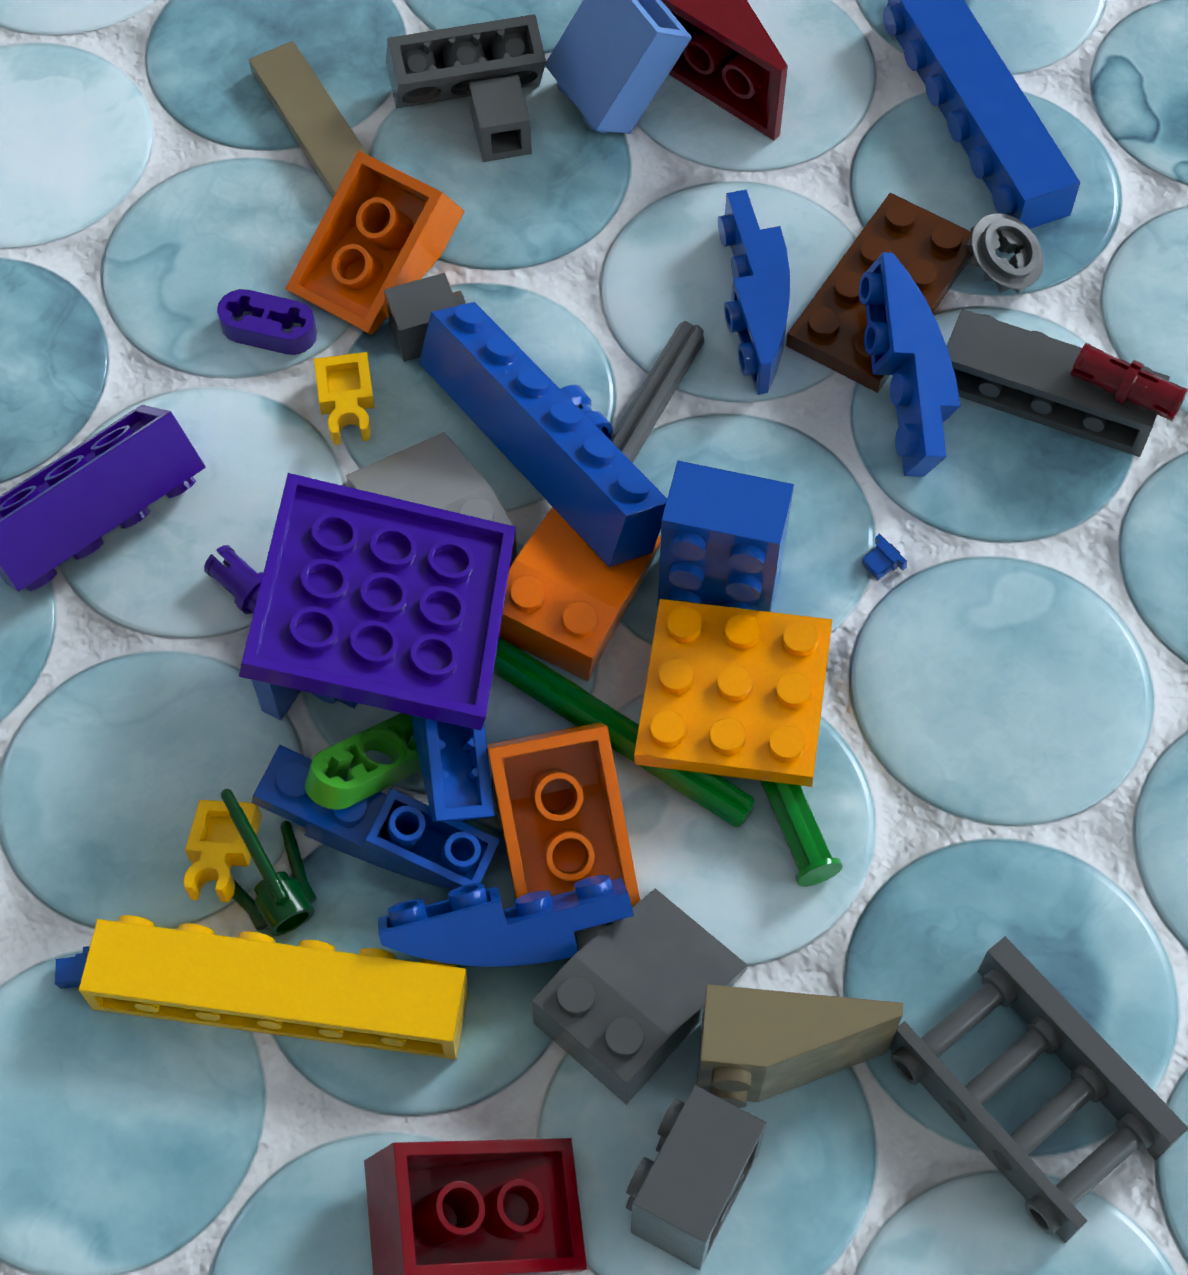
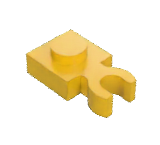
(345, 392)
(217, 846)

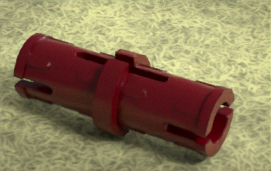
(1129, 382)

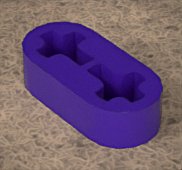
(267, 320)

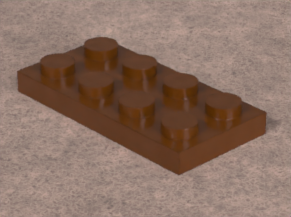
(836, 320)

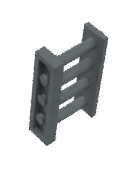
(1096, 1076)

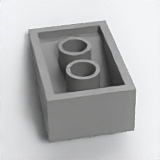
(434, 476)

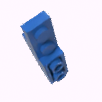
(758, 290)
(910, 347)
(381, 829)
(478, 932)

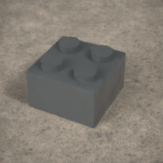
(695, 1177)

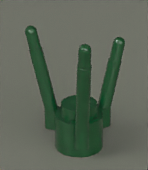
(280, 901)

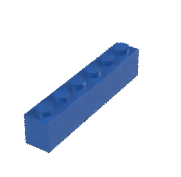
(984, 109)
(543, 434)

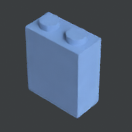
(616, 59)

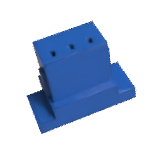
(883, 558)
(70, 970)

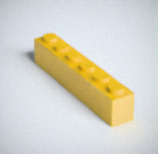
(275, 987)

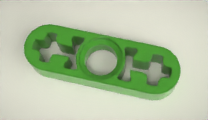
(365, 776)

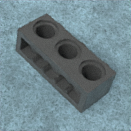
(444, 61)

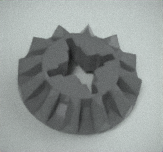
(1009, 236)

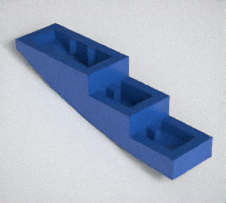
(454, 770)

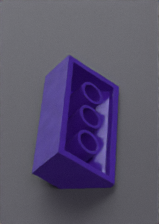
(91, 492)

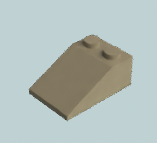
(780, 1040)

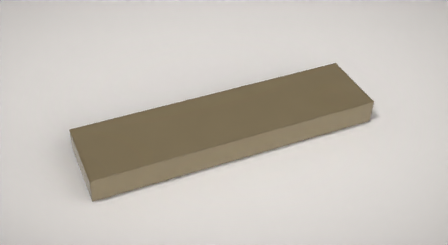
(307, 112)

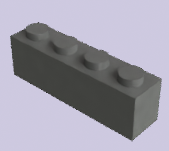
(1032, 379)

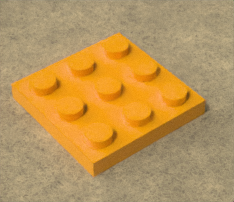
(734, 692)

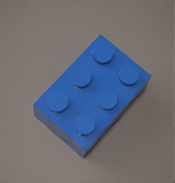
(723, 538)

